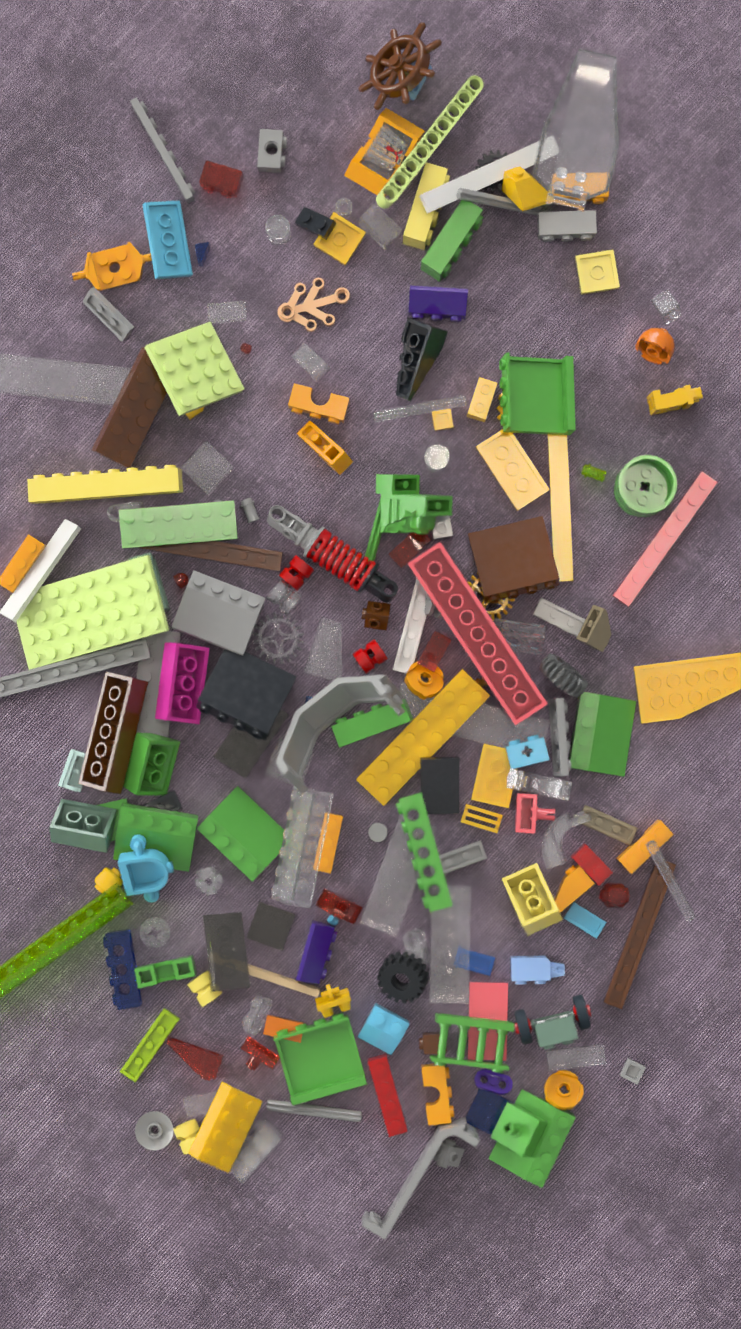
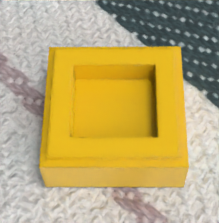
(442, 419)

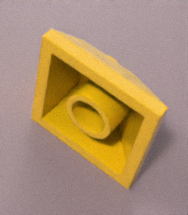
(523, 189)

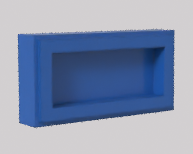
(481, 963)

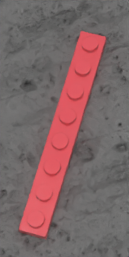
(665, 539)

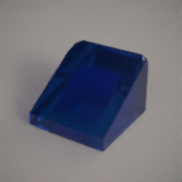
(201, 252)

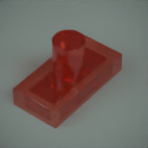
(258, 1054)

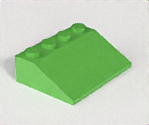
(602, 733)
(163, 829)
(243, 833)
(538, 1166)

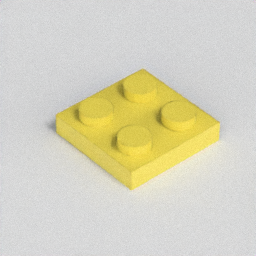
(597, 272)

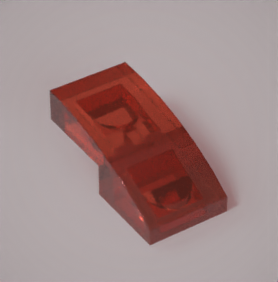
(409, 548)
(434, 651)

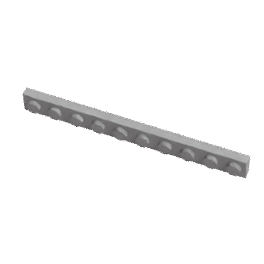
(74, 668)

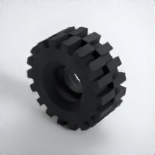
(404, 965)

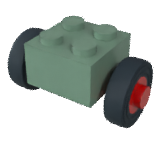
(555, 1027)

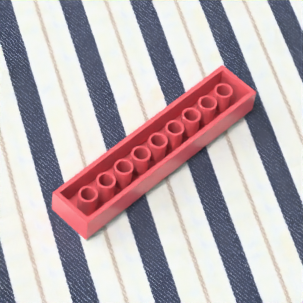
(477, 633)

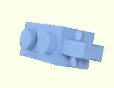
(534, 969)

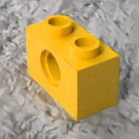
(482, 399)

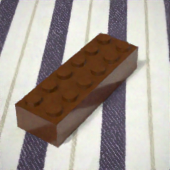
(131, 413)
(113, 733)

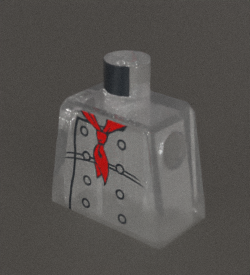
(386, 149)

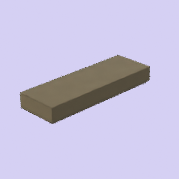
(610, 826)

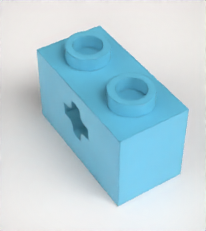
(538, 754)

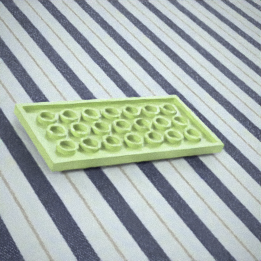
(92, 613)

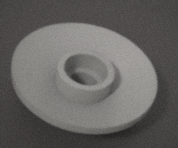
(147, 1137)

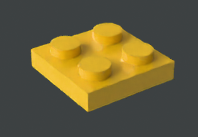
(342, 240)

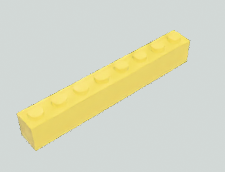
(105, 485)

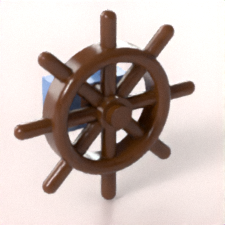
(405, 71)

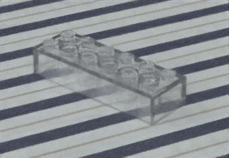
(302, 847)
(394, 882)
(450, 948)

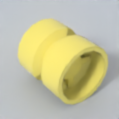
(202, 986)
(186, 1133)

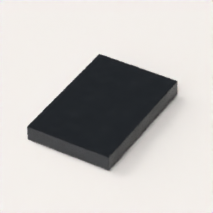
(440, 784)

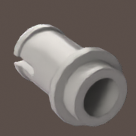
(249, 510)

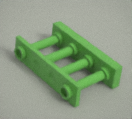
(465, 1023)

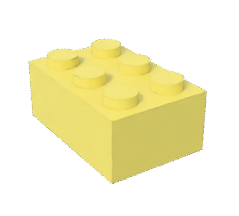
(532, 899)

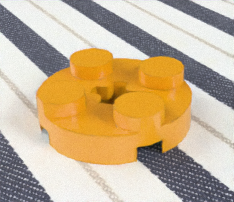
(420, 688)
(554, 1095)

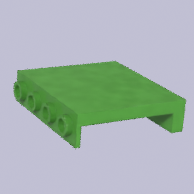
(537, 395)
(323, 1061)

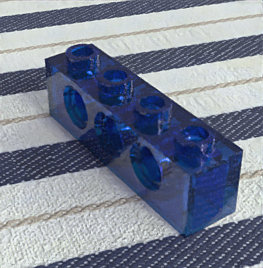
(124, 939)

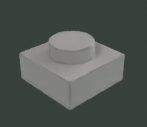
(632, 1071)

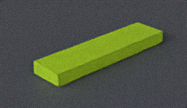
(149, 1045)

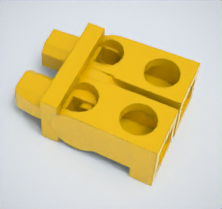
(681, 397)

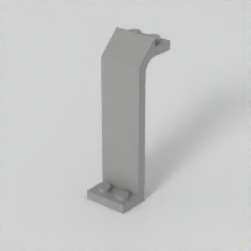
(456, 1128)

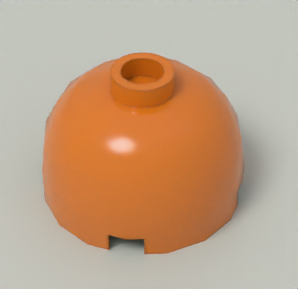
(656, 345)

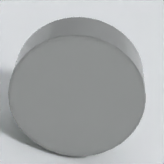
(377, 832)

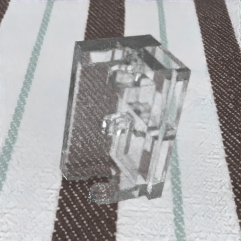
(379, 226)

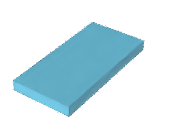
(167, 239)

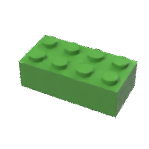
(452, 238)

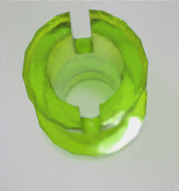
(593, 472)

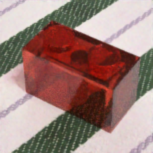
(221, 179)

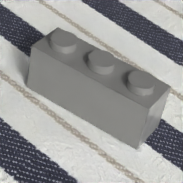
(567, 225)

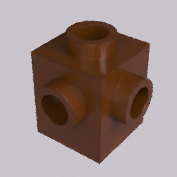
(376, 615)

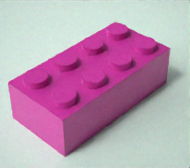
(181, 682)

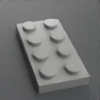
(558, 731)

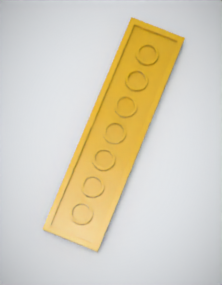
(423, 737)

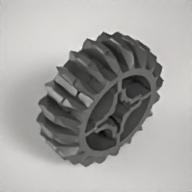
(563, 675)

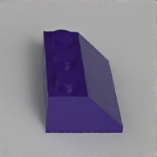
(437, 303)
(316, 952)

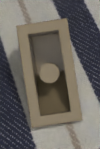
(595, 629)

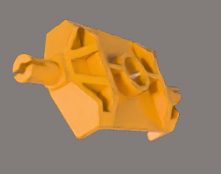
(98, 267)

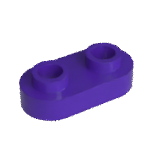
(493, 1081)

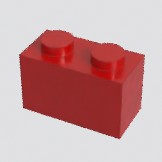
(591, 864)

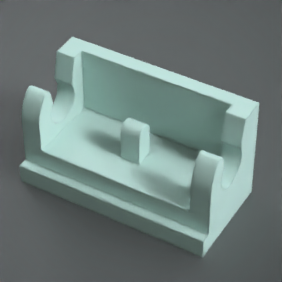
(72, 771)

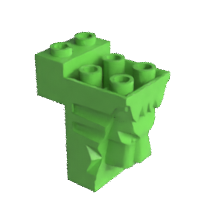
(404, 508)

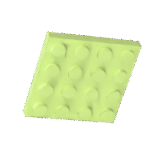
(194, 368)

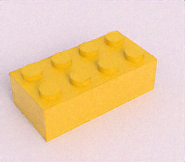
(225, 1127)

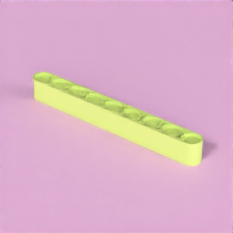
(426, 149)

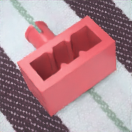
(528, 813)

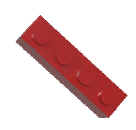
(387, 1095)

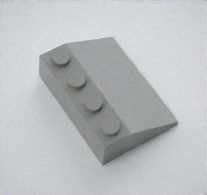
(218, 613)

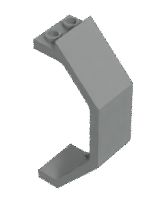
(323, 711)

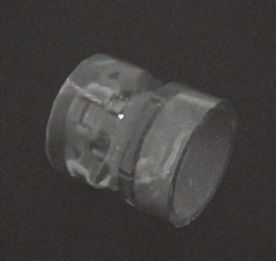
(278, 230)
(436, 458)
(284, 597)

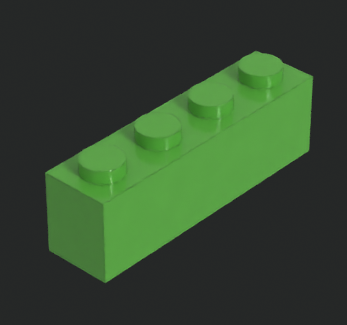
(369, 723)

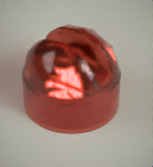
(181, 579)

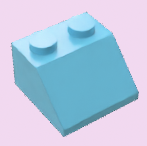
(383, 1029)

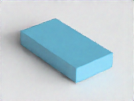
(585, 920)

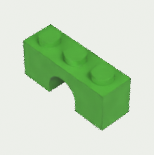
(166, 970)

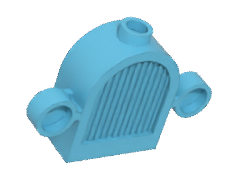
(144, 870)

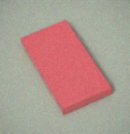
(490, 1002)

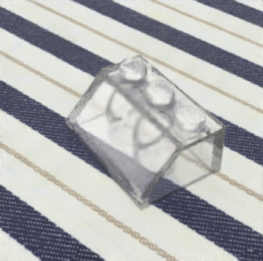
(255, 1149)

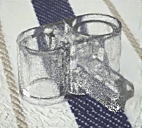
(310, 362)

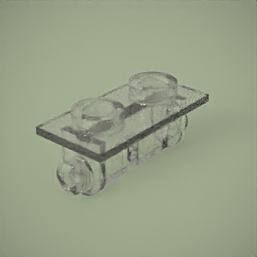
(252, 1022)

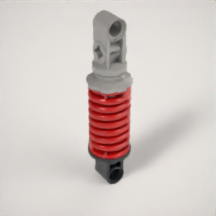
(332, 555)

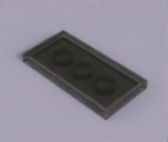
(226, 951)

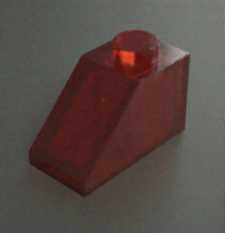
(339, 906)

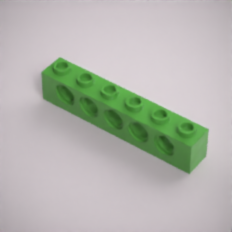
(442, 899)

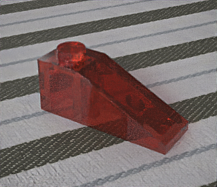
(201, 1060)

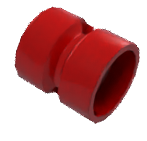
(299, 566)
(365, 661)

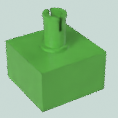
(519, 1129)

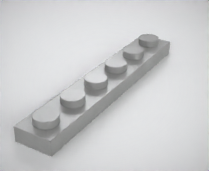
(167, 156)

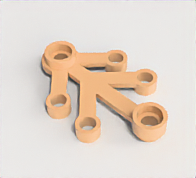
(311, 305)

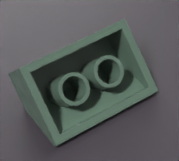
(83, 825)

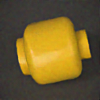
(108, 878)

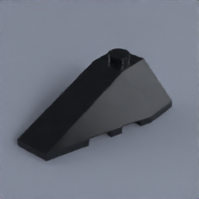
(420, 350)

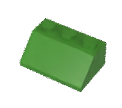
(151, 764)

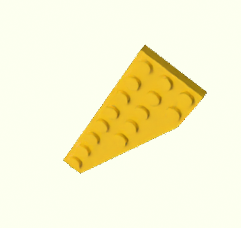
(685, 686)

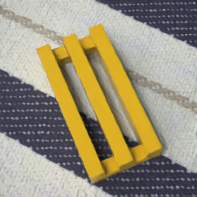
(496, 823)

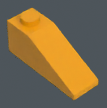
(325, 447)
(572, 887)

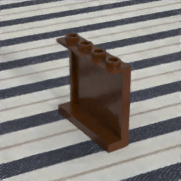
(514, 559)

